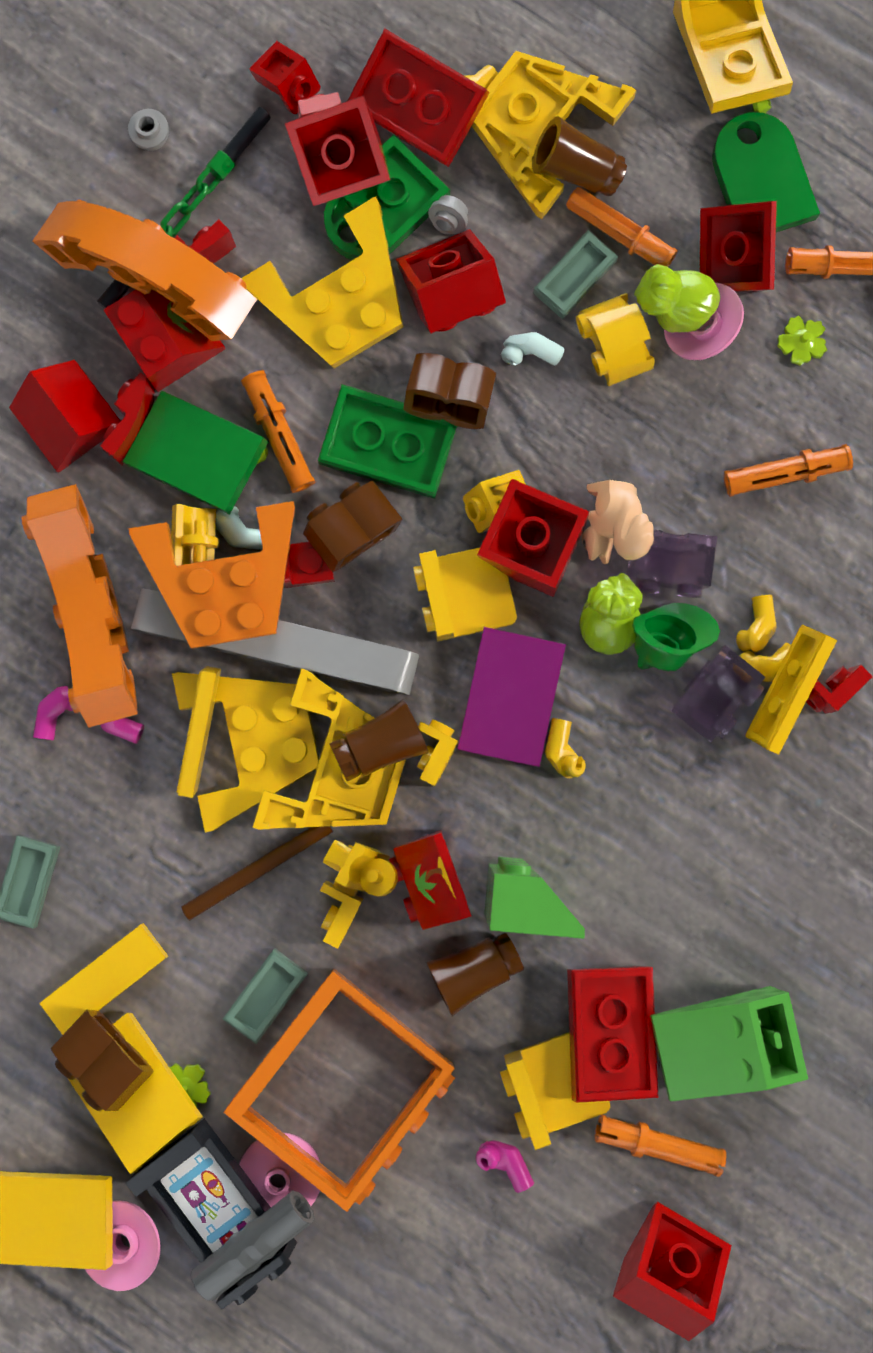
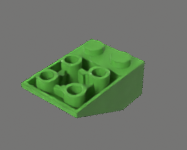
(729, 1045)

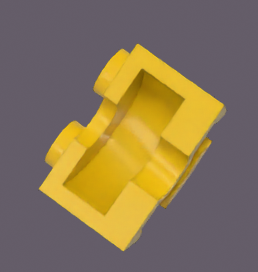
(618, 337)

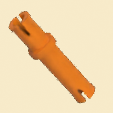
(258, 389)
(805, 467)
(659, 1145)

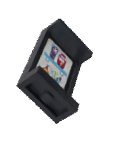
(208, 1201)

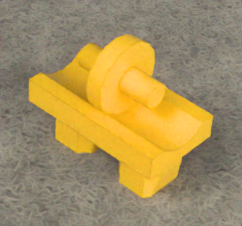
(193, 534)
(362, 868)

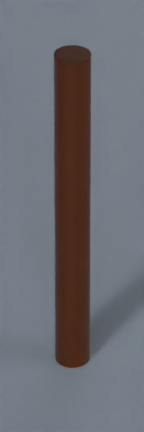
(254, 871)

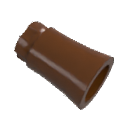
(577, 159)
(379, 743)
(474, 971)

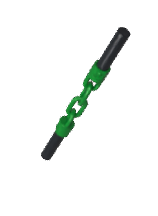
(218, 167)

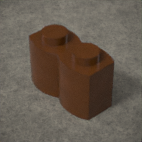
(449, 391)
(351, 525)
(101, 1061)

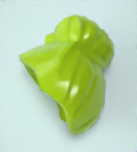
(678, 298)
(610, 614)

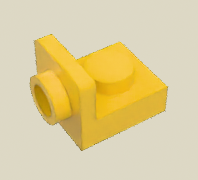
(485, 498)
(437, 759)
(339, 919)

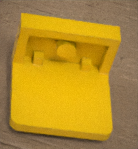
(463, 594)
(543, 1088)

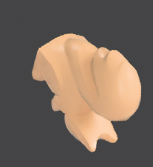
(617, 522)

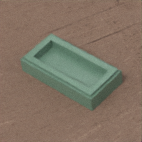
(575, 274)
(27, 881)
(265, 996)

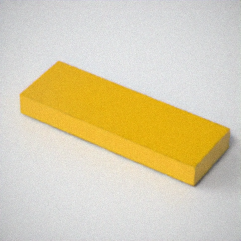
(790, 688)
(198, 731)
(104, 978)

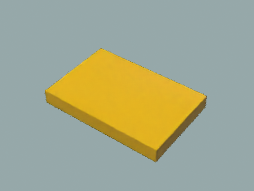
(153, 1114)
(56, 1220)

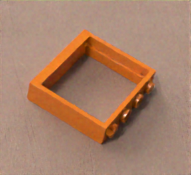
(387, 1148)

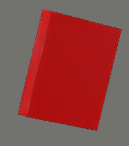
(338, 150)
(739, 245)
(62, 412)

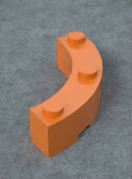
(147, 260)
(84, 606)

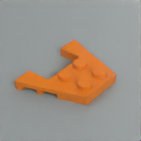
(223, 596)

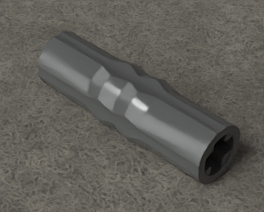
(252, 1245)

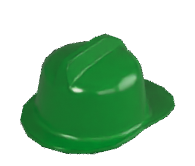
(672, 635)

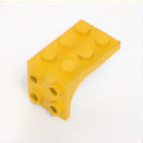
(732, 51)

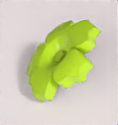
(802, 340)
(189, 1079)

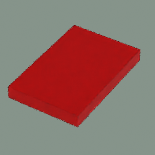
(419, 97)
(612, 1034)

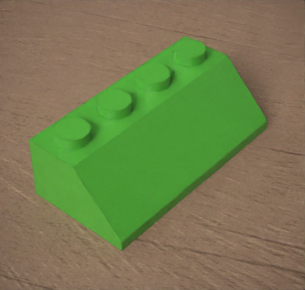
(524, 903)

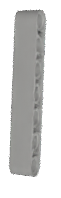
(298, 649)

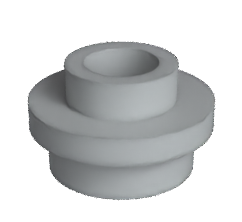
(149, 140)
(449, 215)

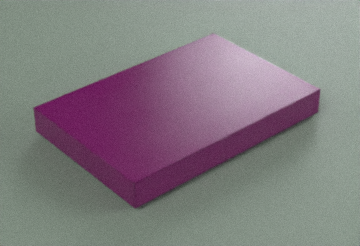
(511, 696)

